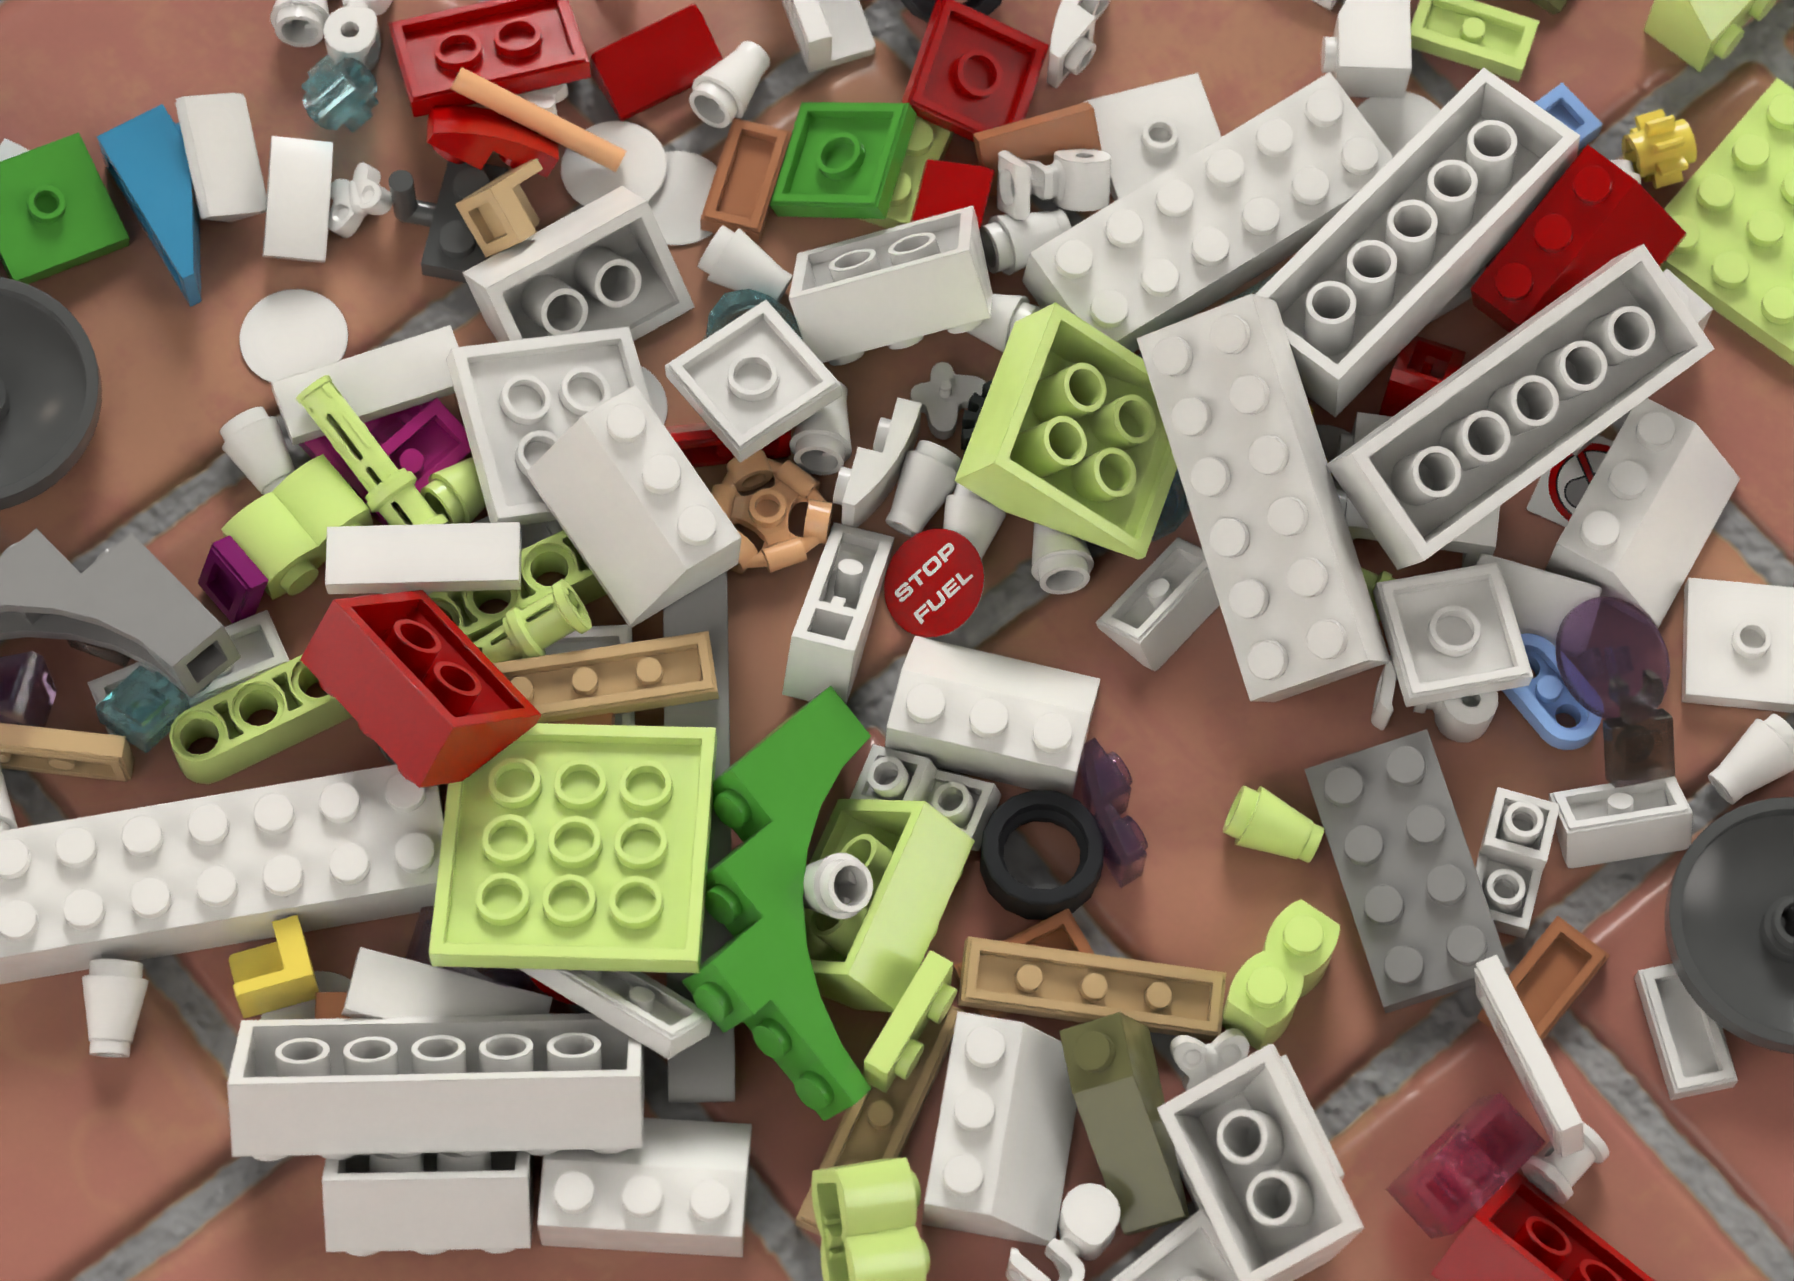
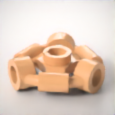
(769, 511)

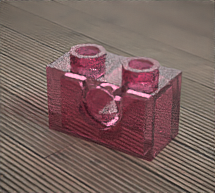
(1465, 1165)

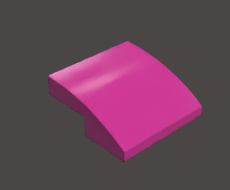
(415, 439)

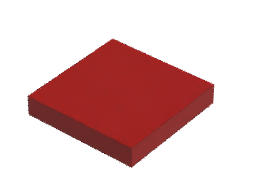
(973, 71)

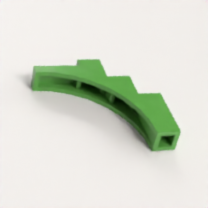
(758, 895)

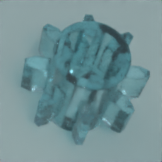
(340, 93)

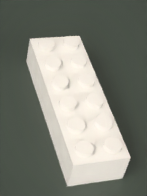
(1211, 217)
(1416, 235)
(1520, 407)
(1263, 499)
(434, 1086)

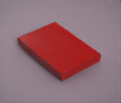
(503, 41)

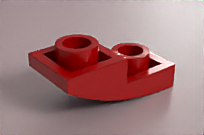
(474, 133)

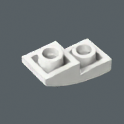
(1073, 38)
(298, 199)
(877, 470)
(911, 777)
(1514, 856)

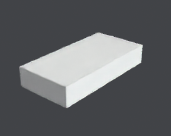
(1685, 1038)

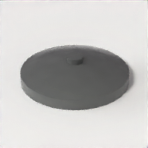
(45, 392)
(1735, 922)

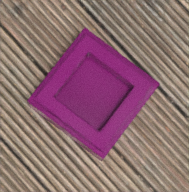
(232, 580)

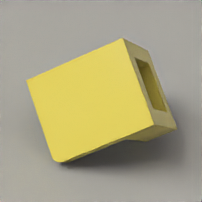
(274, 973)

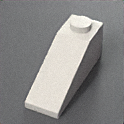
(1370, 48)
(837, 613)

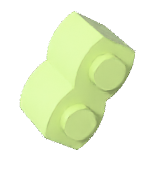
(288, 526)
(1285, 970)
(869, 1222)

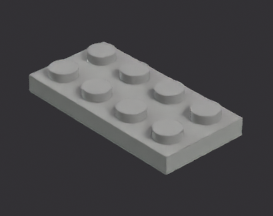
(1405, 869)

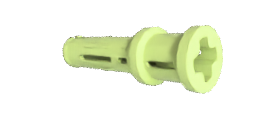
(388, 488)
(536, 627)

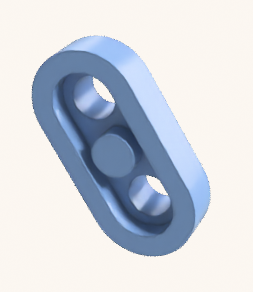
(1548, 697)

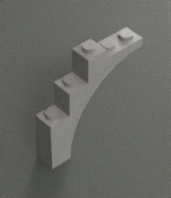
(117, 603)

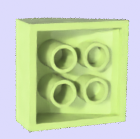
(1072, 435)

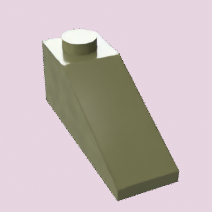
(1118, 1099)

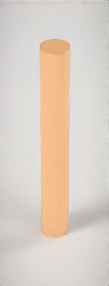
(538, 119)

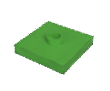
(843, 160)
(55, 211)

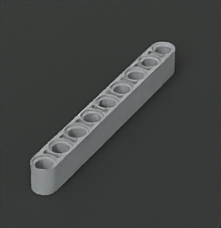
(707, 1067)

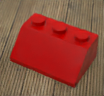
(1572, 233)
(417, 685)
(1531, 1238)

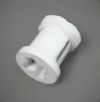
(1557, 1174)

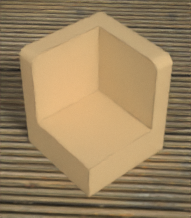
(500, 211)

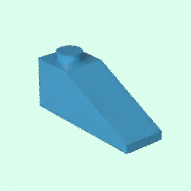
(155, 178)

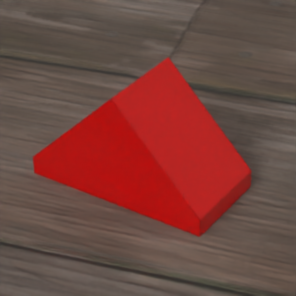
(1417, 370)

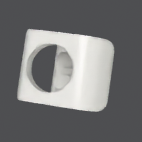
(355, 31)
(1074, 181)
(1457, 719)
(1085, 1230)

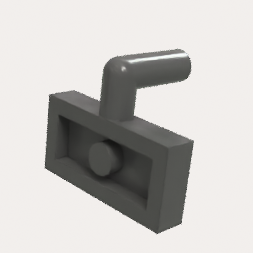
(450, 243)

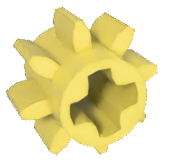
(1660, 148)

